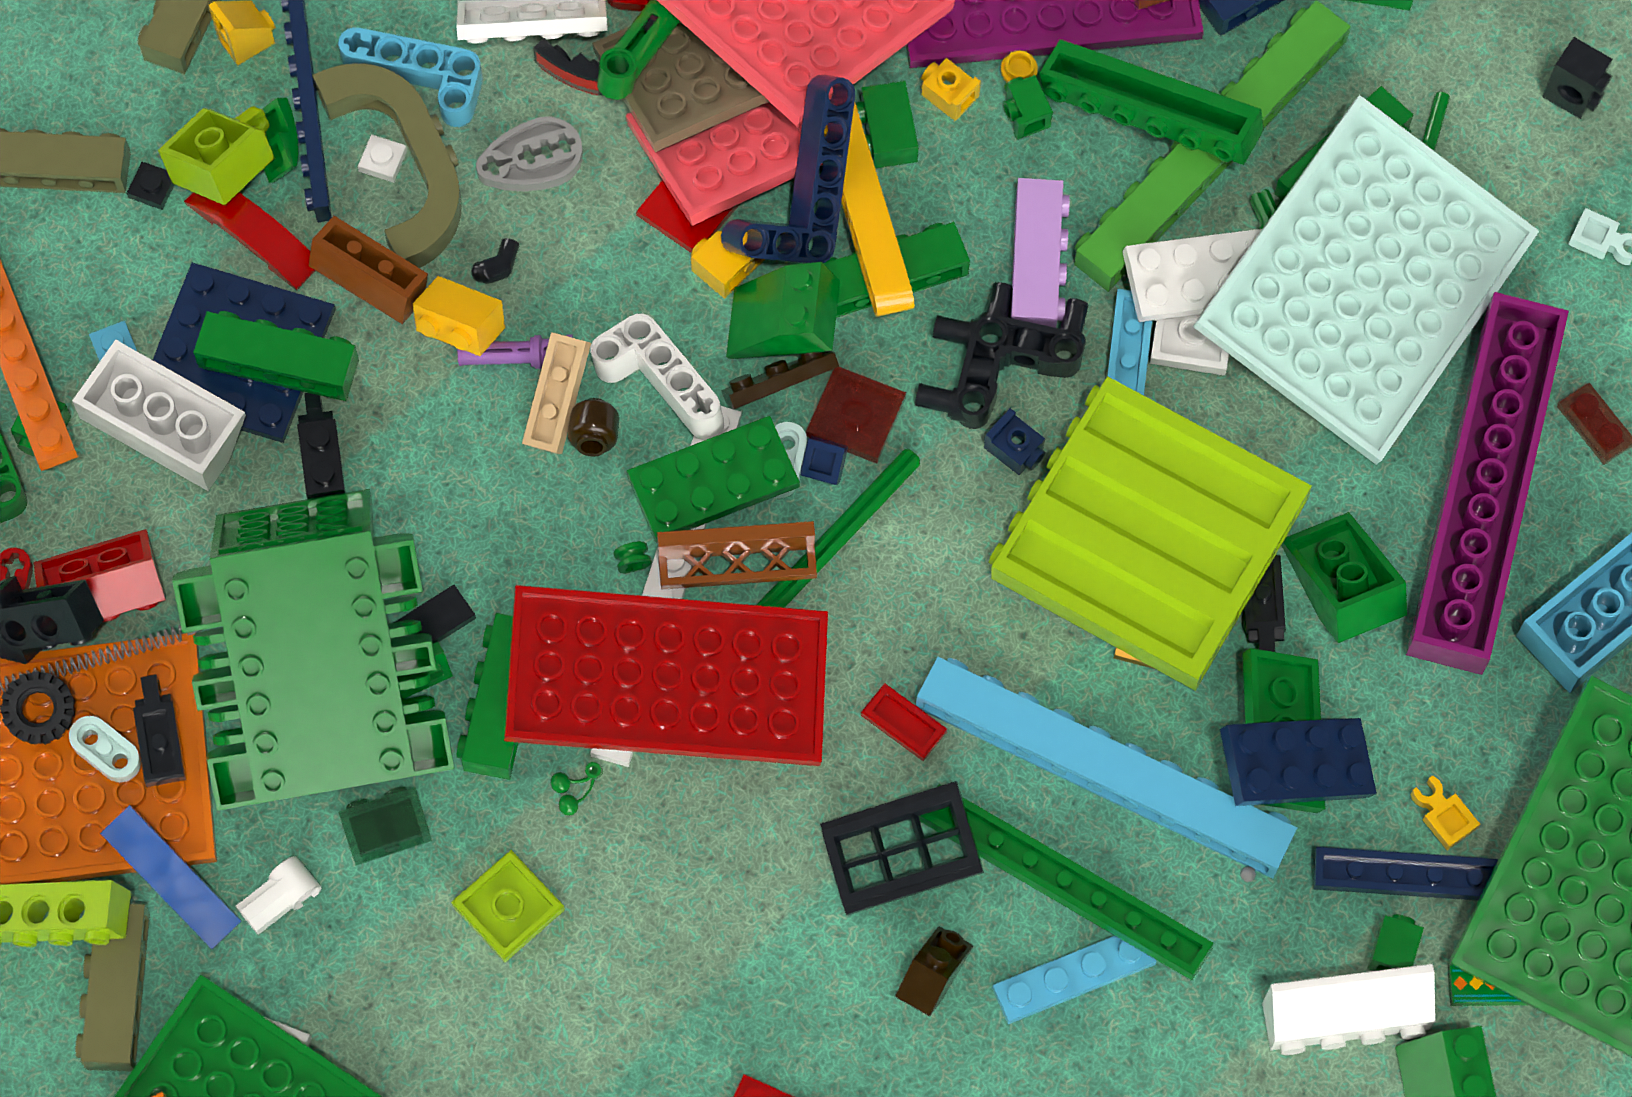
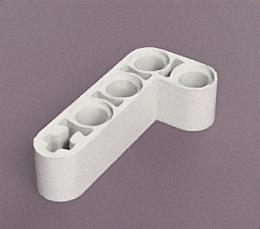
(667, 379)

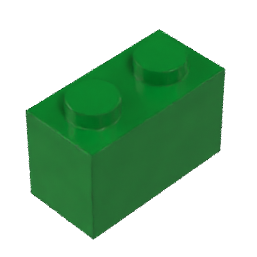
(888, 124)

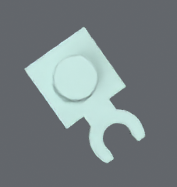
(1598, 234)

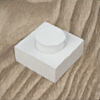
(382, 158)

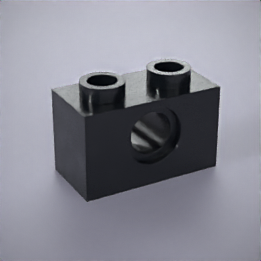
(1578, 78)

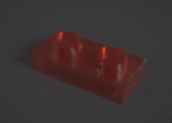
(1596, 423)

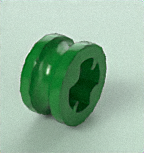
(632, 557)

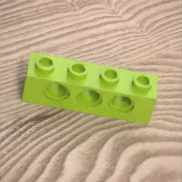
(104, 916)

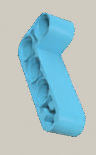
(359, 44)

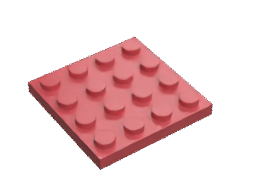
(727, 161)

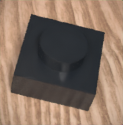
(151, 186)

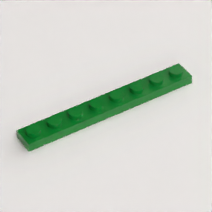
(1080, 890)

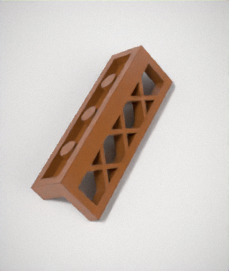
(736, 541)

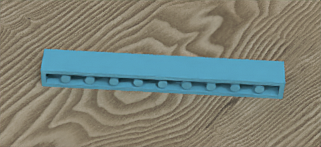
(1105, 766)

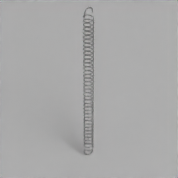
(108, 652)

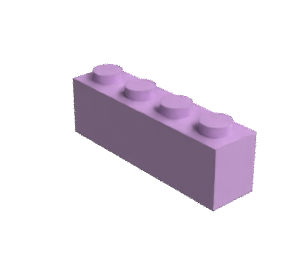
(1037, 251)

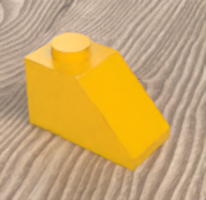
(242, 28)
(719, 267)

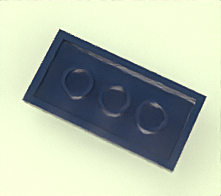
(1297, 761)

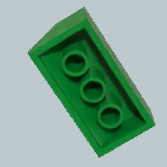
(1446, 1065)

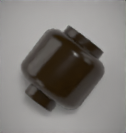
(593, 427)

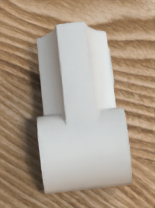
(285, 890)

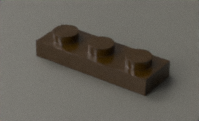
(778, 377)

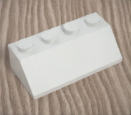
(160, 414)
(1350, 1009)

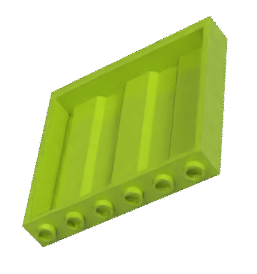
(1149, 532)

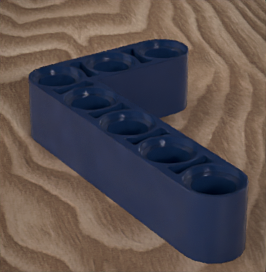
(808, 185)

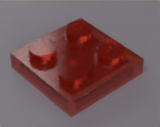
(856, 413)

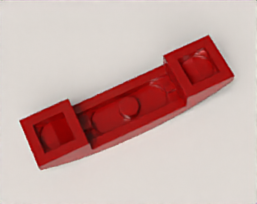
(259, 234)

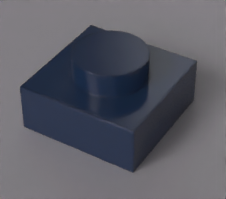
(824, 460)

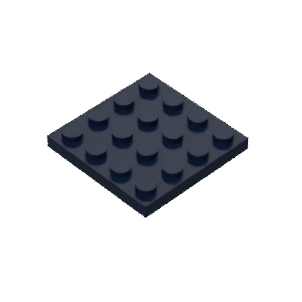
(266, 406)

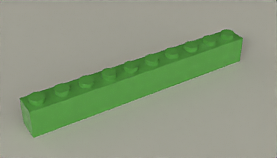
(1186, 173)

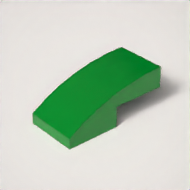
(281, 139)

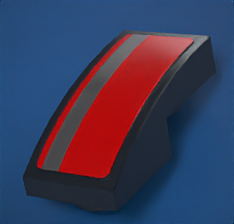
(576, 73)

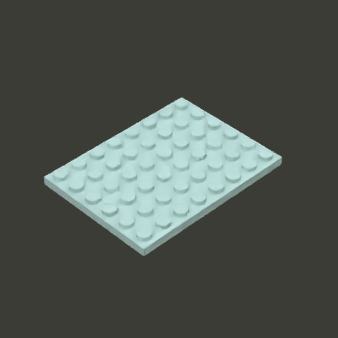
(1366, 279)

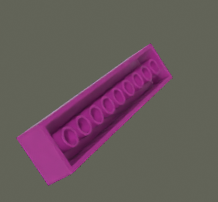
(1487, 484)

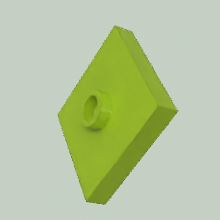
(508, 906)

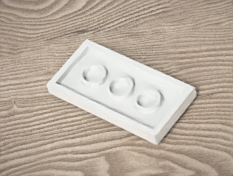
(521, 18)
(1182, 274)

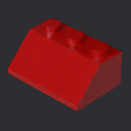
(118, 572)

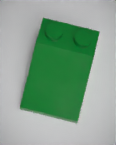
(784, 313)
(1346, 577)

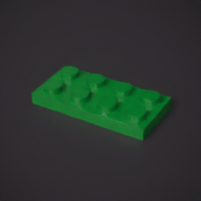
(713, 478)
(1282, 690)

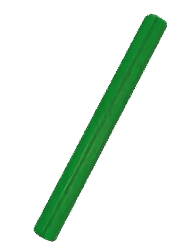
(846, 525)

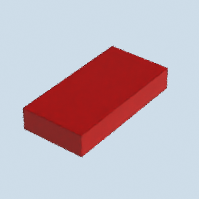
(904, 722)

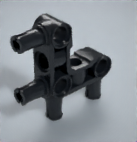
(1019, 344)

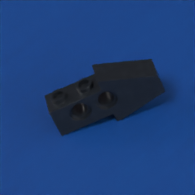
(44, 617)

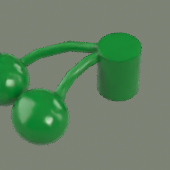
(561, 783)

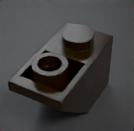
(933, 970)

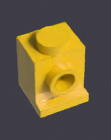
(952, 98)

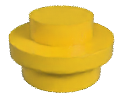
(1018, 65)

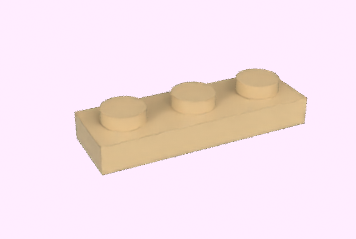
(556, 393)

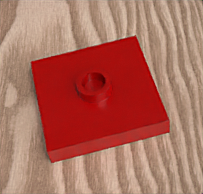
(666, 216)

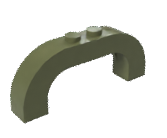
(376, 88)

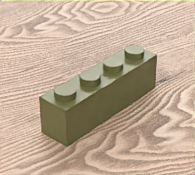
(175, 32)
(64, 161)
(114, 998)

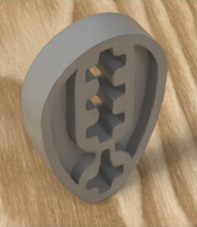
(531, 136)

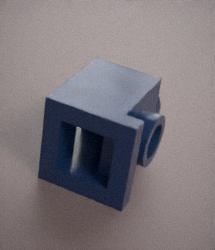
(1016, 457)

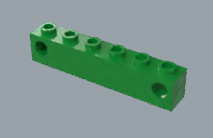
(1152, 102)

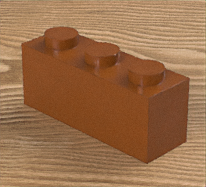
(367, 269)

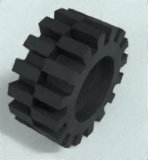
(37, 683)

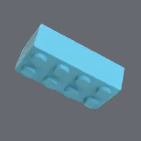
(1585, 620)

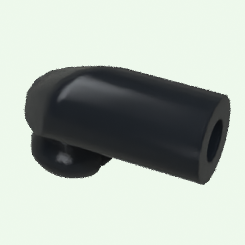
(499, 266)

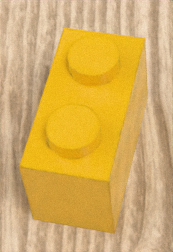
(459, 316)

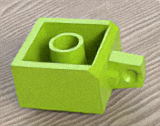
(218, 153)

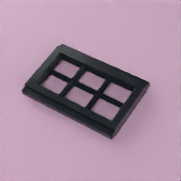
(913, 882)

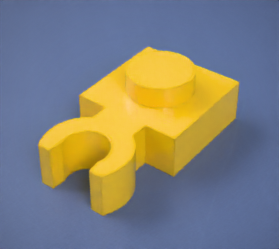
(1447, 818)

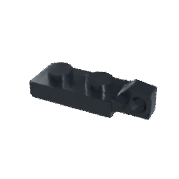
(320, 450)
(1266, 609)
(158, 735)

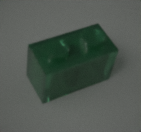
(384, 825)

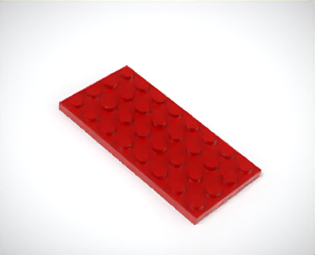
(666, 676)

